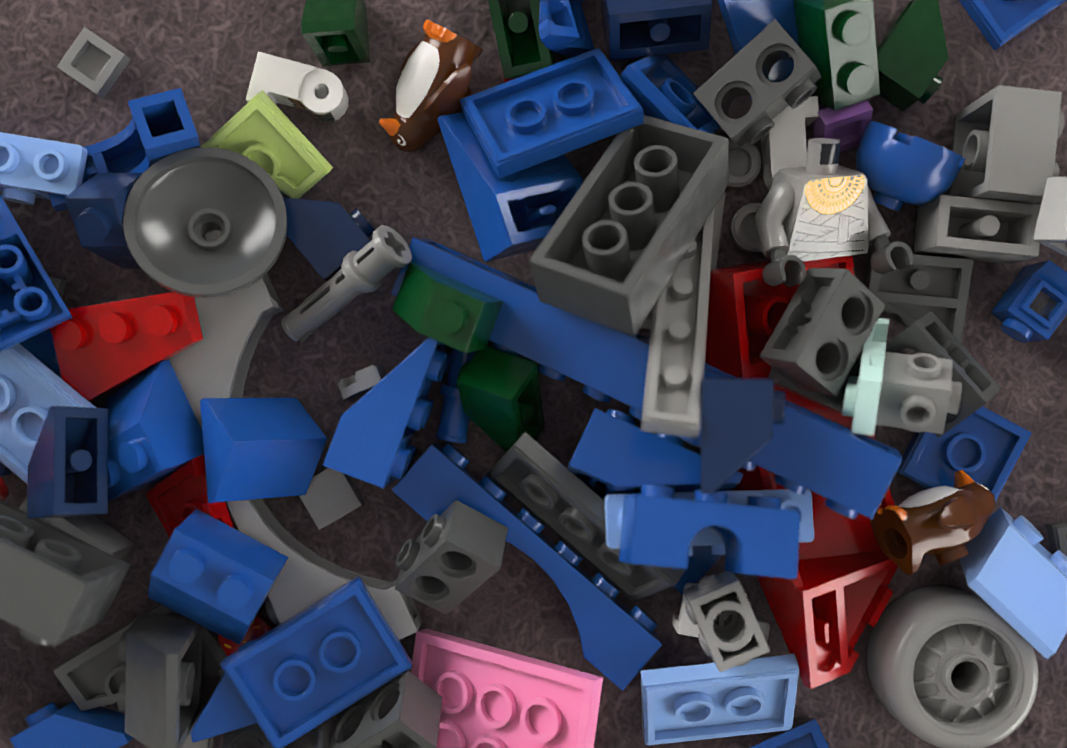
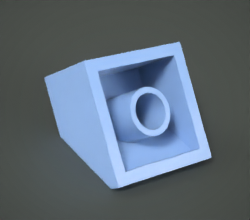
(1020, 579)

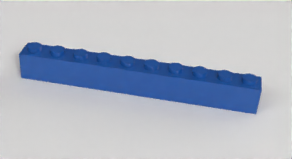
(612, 364)

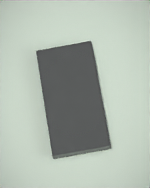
(574, 516)

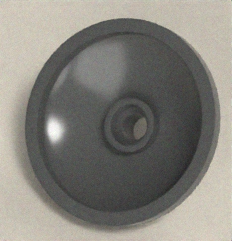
(197, 193)

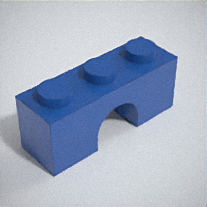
(756, 536)

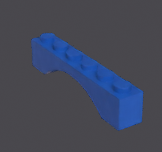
(610, 634)

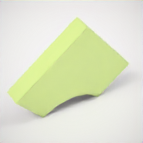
(275, 144)

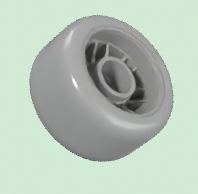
(913, 661)

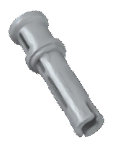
(359, 274)

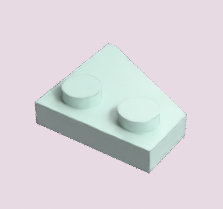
(863, 391)

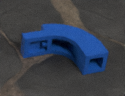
(157, 129)

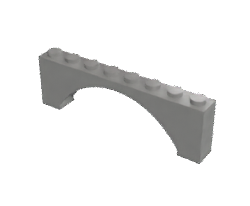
(219, 369)

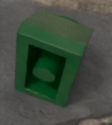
(336, 31)
(518, 37)
(912, 55)
(446, 309)
(502, 396)

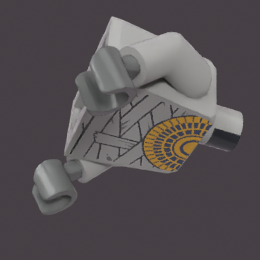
(822, 215)

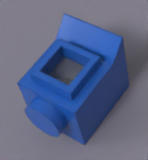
(1034, 303)

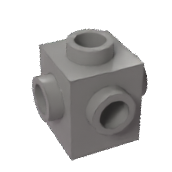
(917, 392)

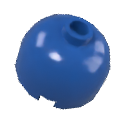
(905, 167)

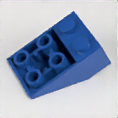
(512, 211)
(26, 292)
(378, 428)
(621, 458)

